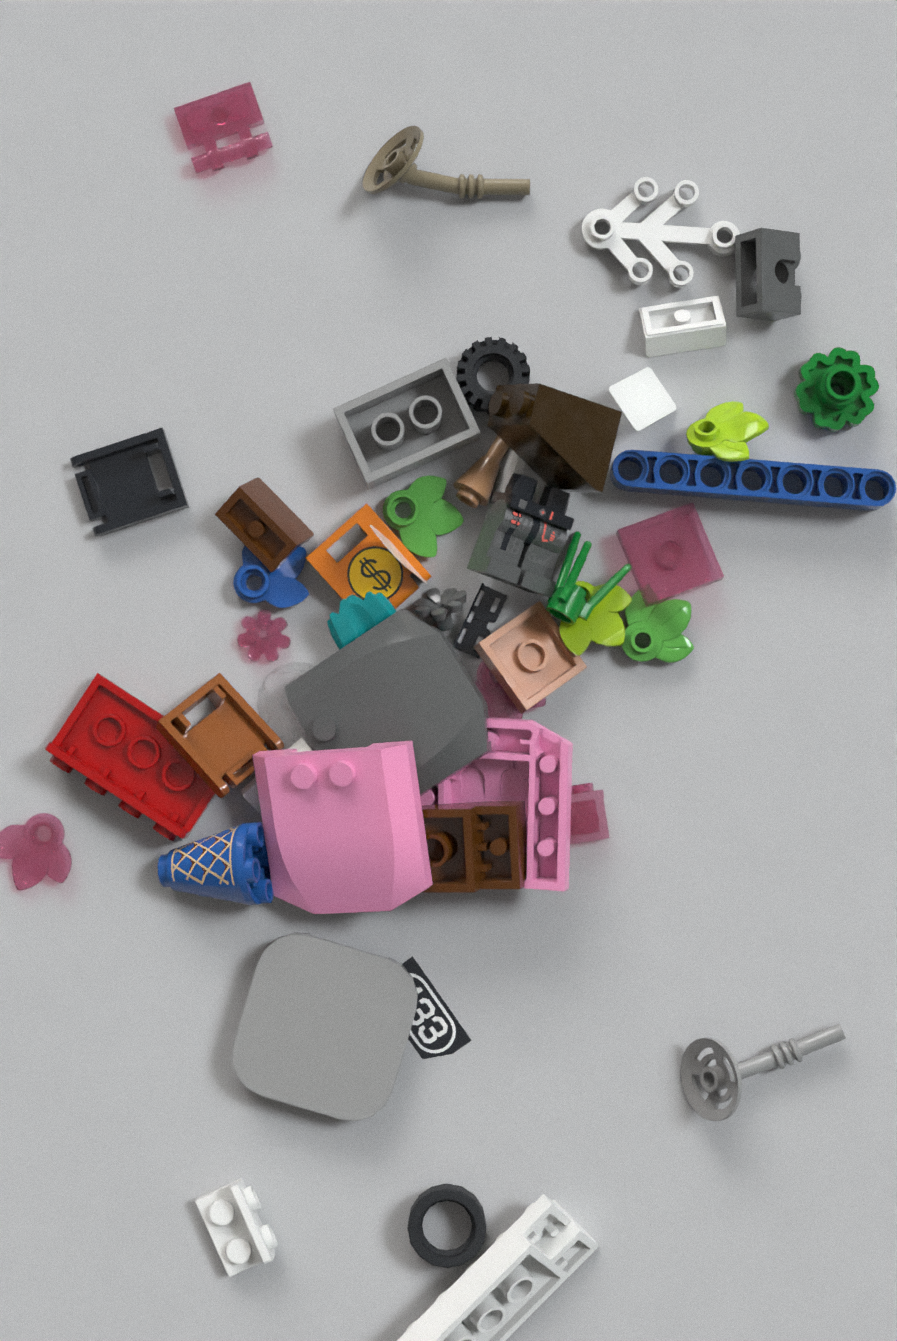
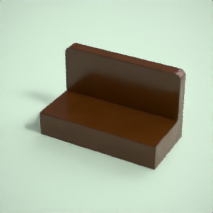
(264, 523)

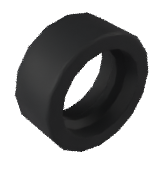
(456, 1256)

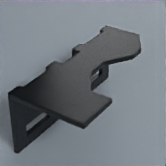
(483, 614)

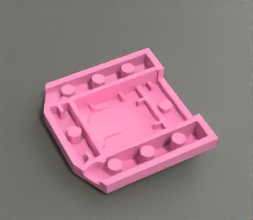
(529, 767)
(344, 827)

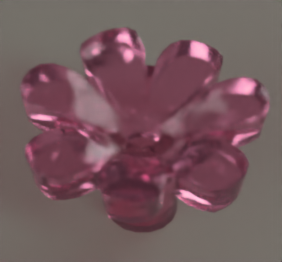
(263, 645)

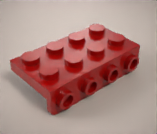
(120, 751)

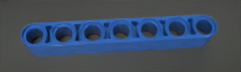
(771, 475)

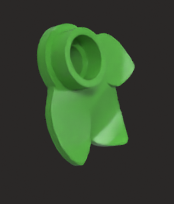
(428, 516)
(662, 625)

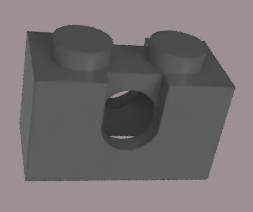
(776, 258)

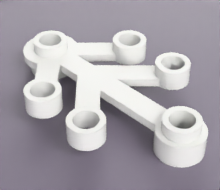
(653, 232)

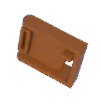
(222, 741)

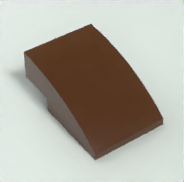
(476, 846)

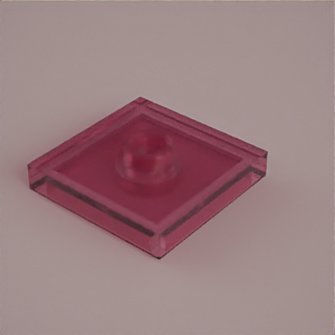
(669, 554)

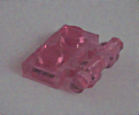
(220, 117)

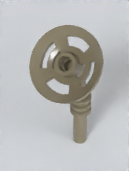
(399, 165)

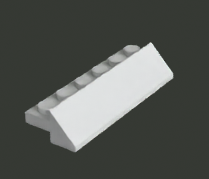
(508, 1279)

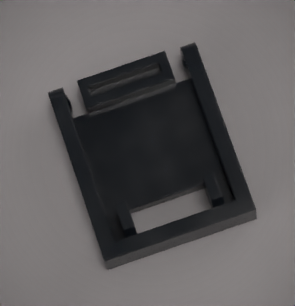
(124, 485)

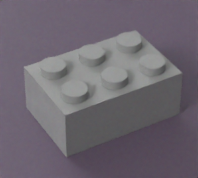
(407, 423)

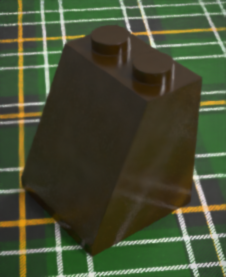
(556, 434)

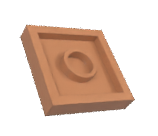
(529, 657)

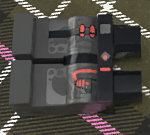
(523, 537)

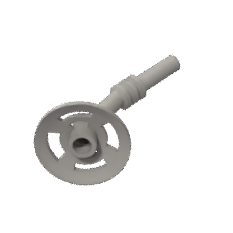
(730, 1077)

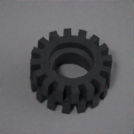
(484, 352)

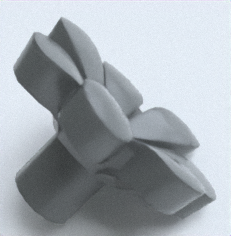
(441, 606)

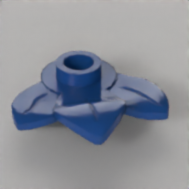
(277, 587)

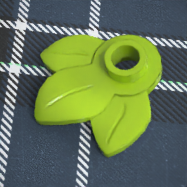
(726, 432)
(602, 626)

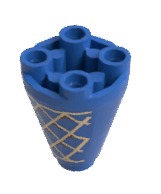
(222, 866)

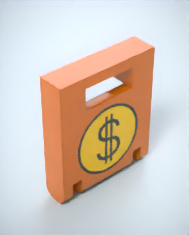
(369, 563)

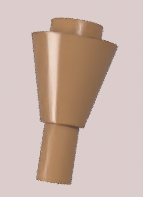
(477, 482)

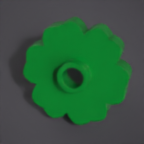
(818, 399)

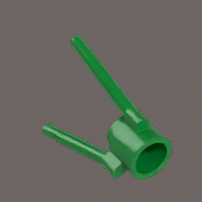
(567, 597)

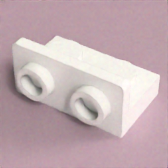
(237, 1227)

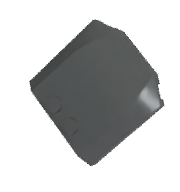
(394, 688)

